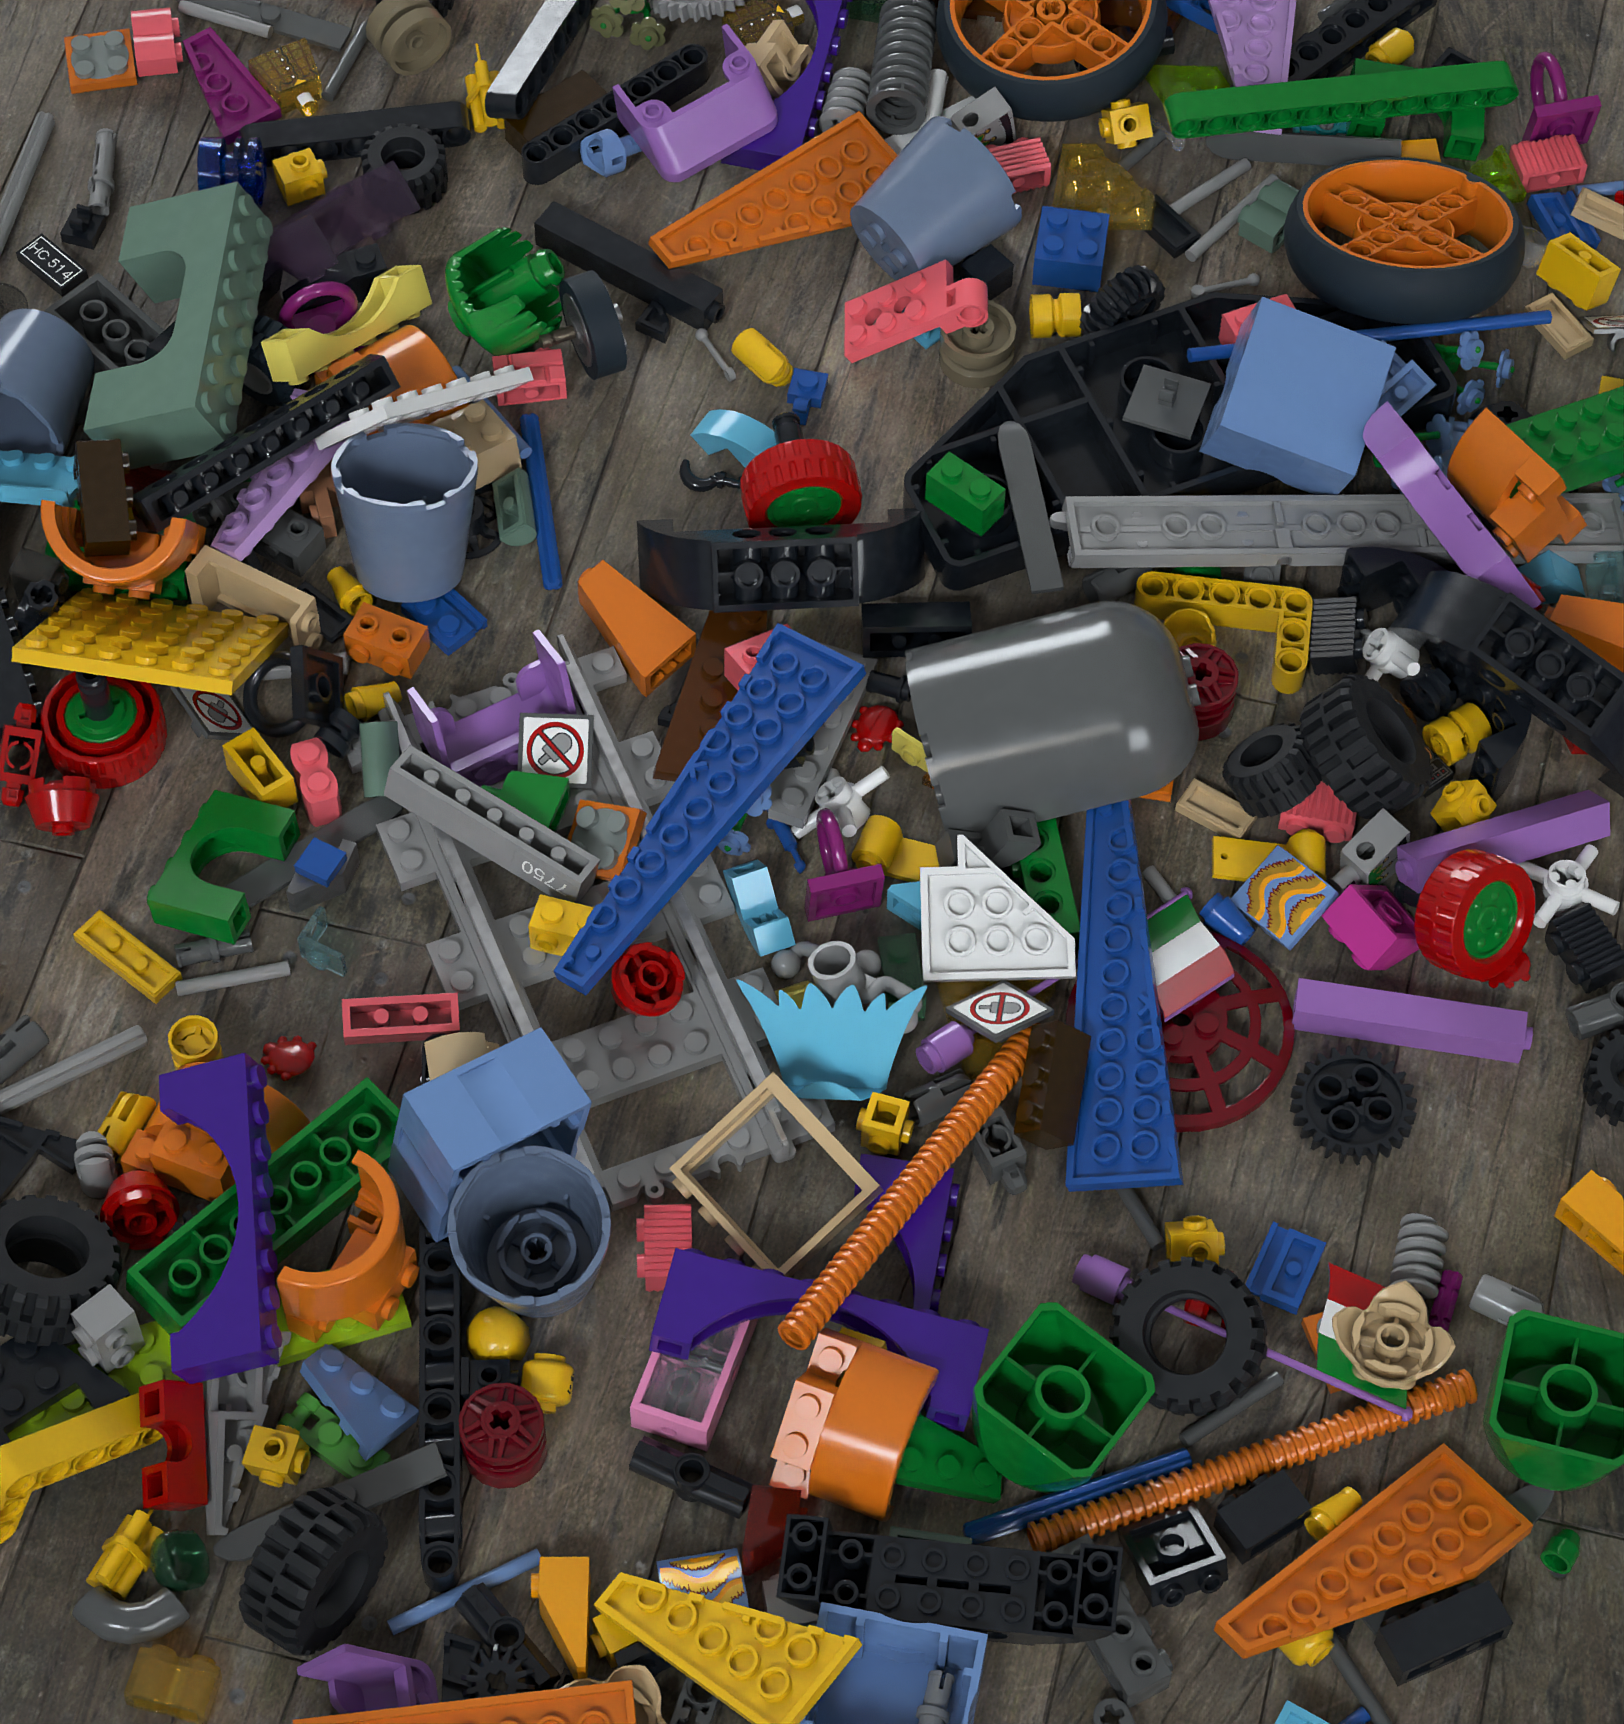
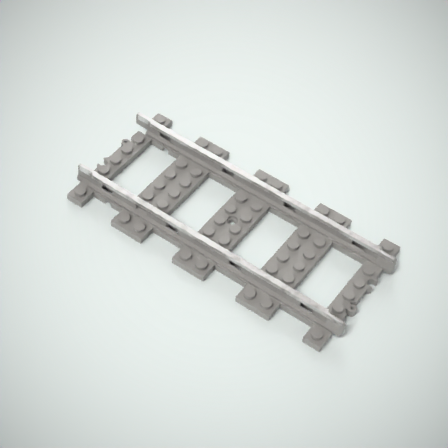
(495, 960)

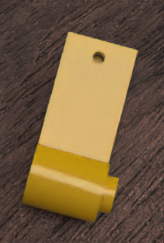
(884, 844)
(1243, 856)

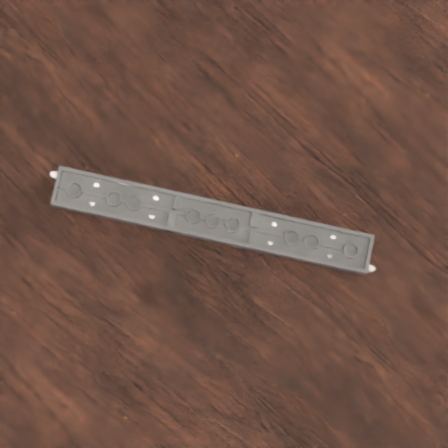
(1284, 529)

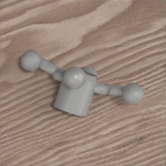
(836, 967)

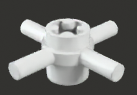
(1388, 654)
(844, 801)
(1567, 887)

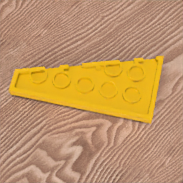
(738, 1654)

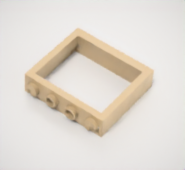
(726, 1128)

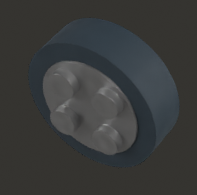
(590, 325)

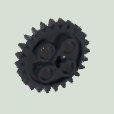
(1353, 1105)

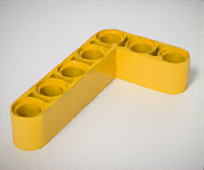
(1240, 612)
(66, 1451)

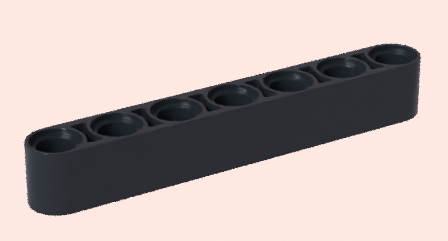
(536, 57)
(664, 81)
(346, 133)

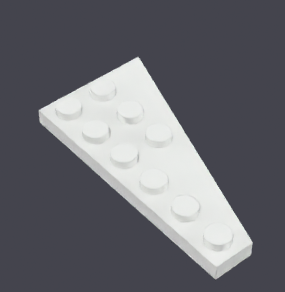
(434, 398)

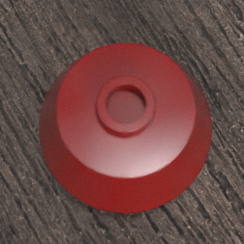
(62, 804)
(647, 980)
(139, 1209)

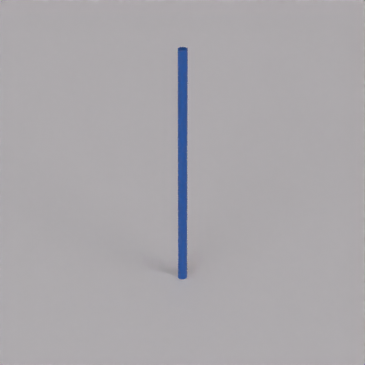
(1408, 331)

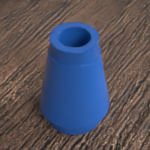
(1226, 919)

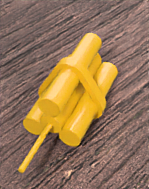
(477, 87)
(125, 1555)

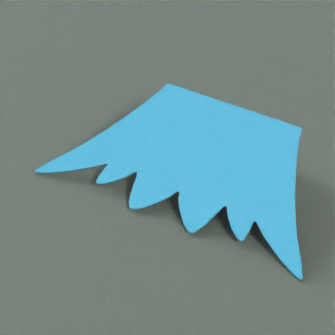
(834, 1049)

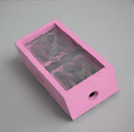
(688, 1396)

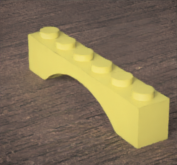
(392, 299)

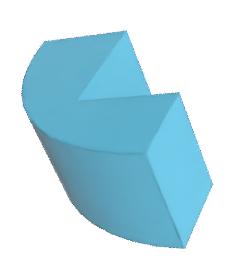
(734, 432)
(757, 907)

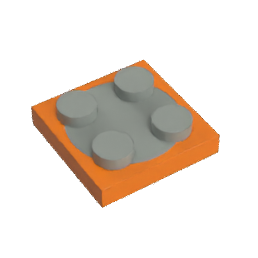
(100, 61)
(607, 833)

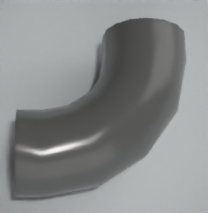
(127, 1621)

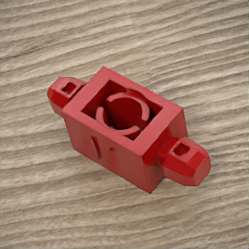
(24, 716)

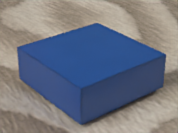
(320, 862)

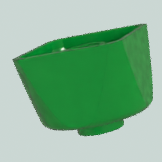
(1056, 1402)
(1557, 1402)

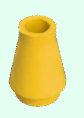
(348, 590)
(368, 700)
(1332, 1512)

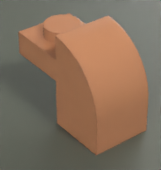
(320, 499)

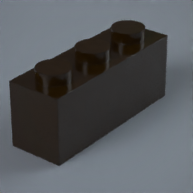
(552, 108)
(1052, 1085)

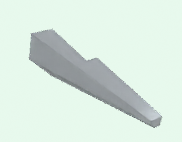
(231, 1411)

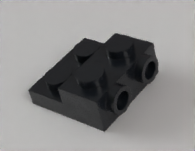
(1174, 1555)

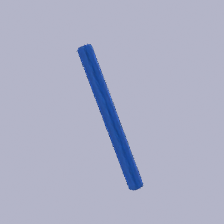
(541, 503)
(1018, 1516)

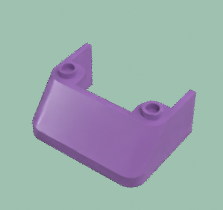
(709, 126)
(486, 742)
(371, 1679)

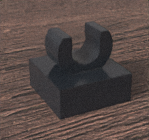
(83, 227)

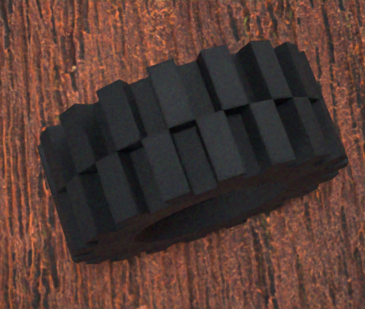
(1602, 1077)

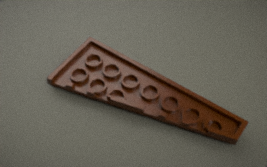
(705, 688)

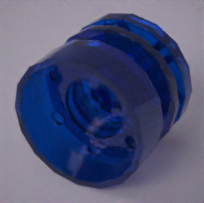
(220, 167)

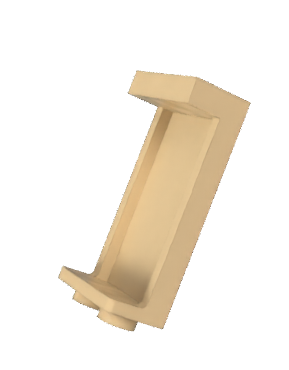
(222, 579)

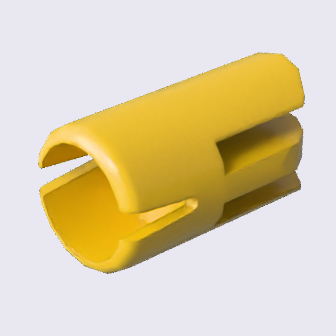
(762, 358)
(124, 1118)

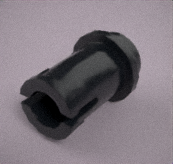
(889, 686)

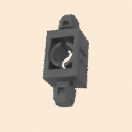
(1007, 1166)

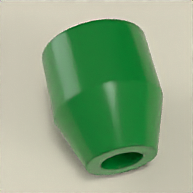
(1561, 1551)

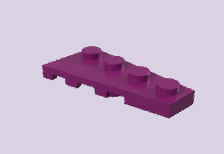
(227, 85)

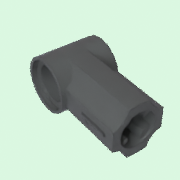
(1597, 1014)

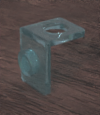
(316, 953)

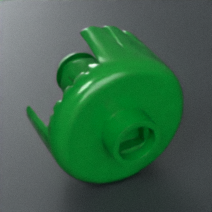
(502, 294)

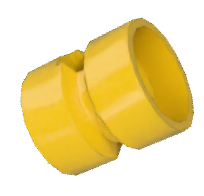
(1055, 315)
(1458, 733)
(194, 1040)

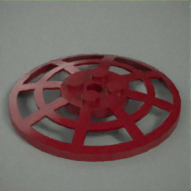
(1207, 1032)

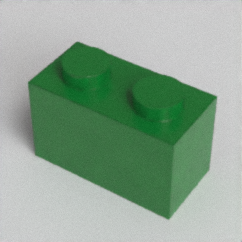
(965, 494)

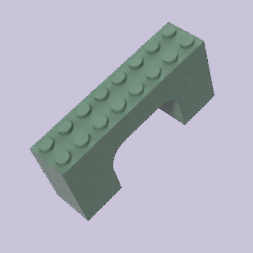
(187, 397)

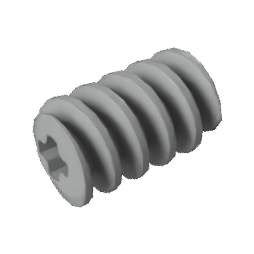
(845, 96)
(1419, 1254)

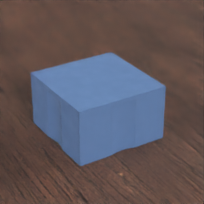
(1297, 398)
(483, 1108)
(892, 1669)

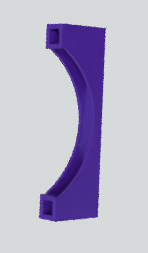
(800, 103)
(923, 1233)
(715, 1294)
(239, 1319)

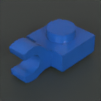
(806, 391)

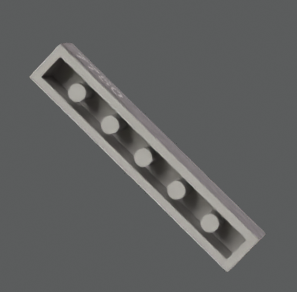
(490, 826)

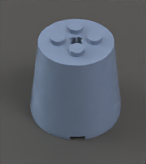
(935, 202)
(41, 381)
(406, 509)
(523, 1205)

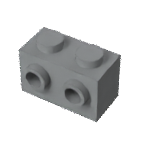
(107, 1330)

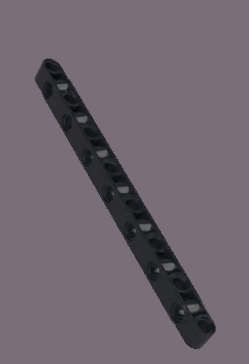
(440, 1390)

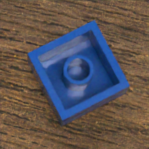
(1070, 249)

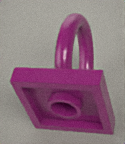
(1563, 115)
(322, 318)
(842, 887)

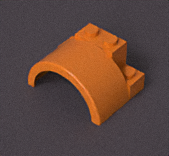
(412, 359)
(1484, 473)
(141, 571)
(190, 1156)
(366, 1273)
(851, 1429)

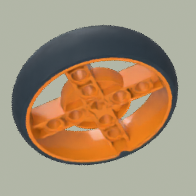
(1052, 35)
(1404, 242)

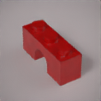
(178, 1414)

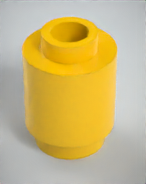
(1392, 47)

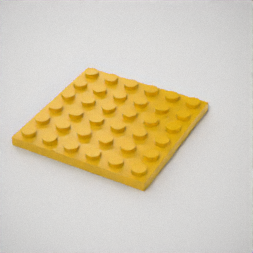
(153, 641)

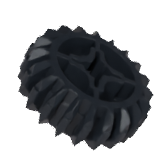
(1123, 298)

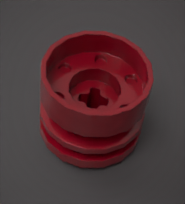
(1216, 684)
(499, 1455)

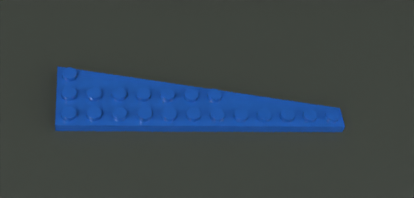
(758, 735)
(1126, 1101)

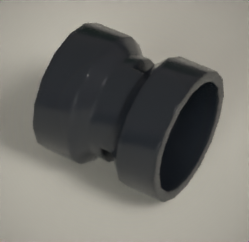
(339, 732)

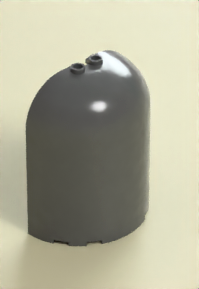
(1053, 713)

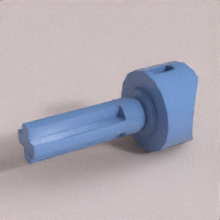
(611, 154)

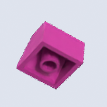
(1372, 926)

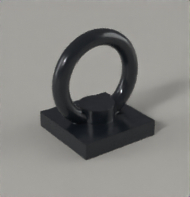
(315, 689)

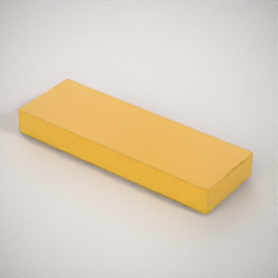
(127, 956)

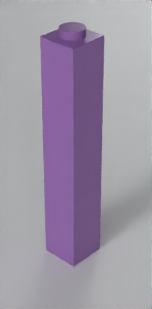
(1514, 835)
(1411, 1020)

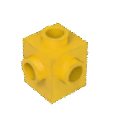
(1125, 123)
(299, 176)
(1462, 805)
(885, 1124)
(1194, 1238)
(276, 1455)

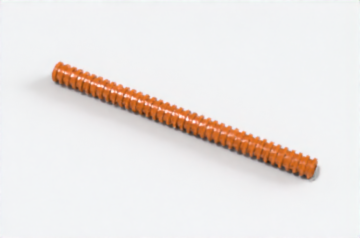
(905, 1194)
(1248, 1463)

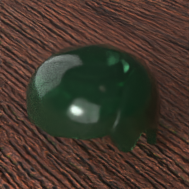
(179, 1560)

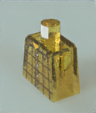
(755, 16)
(289, 77)

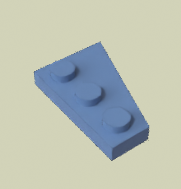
(359, 1399)

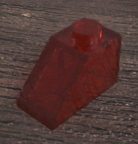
(767, 1525)

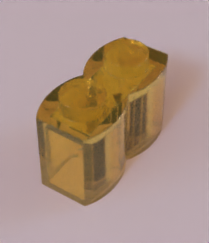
(173, 1684)

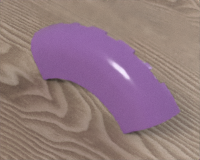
(1441, 505)

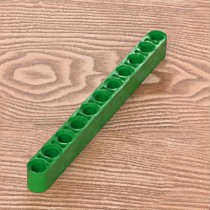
(1340, 99)

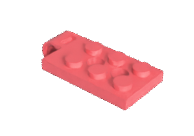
(930, 303)

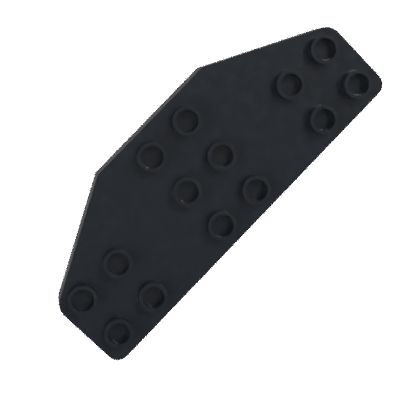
(1074, 411)

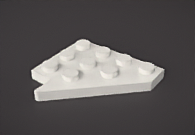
(987, 926)

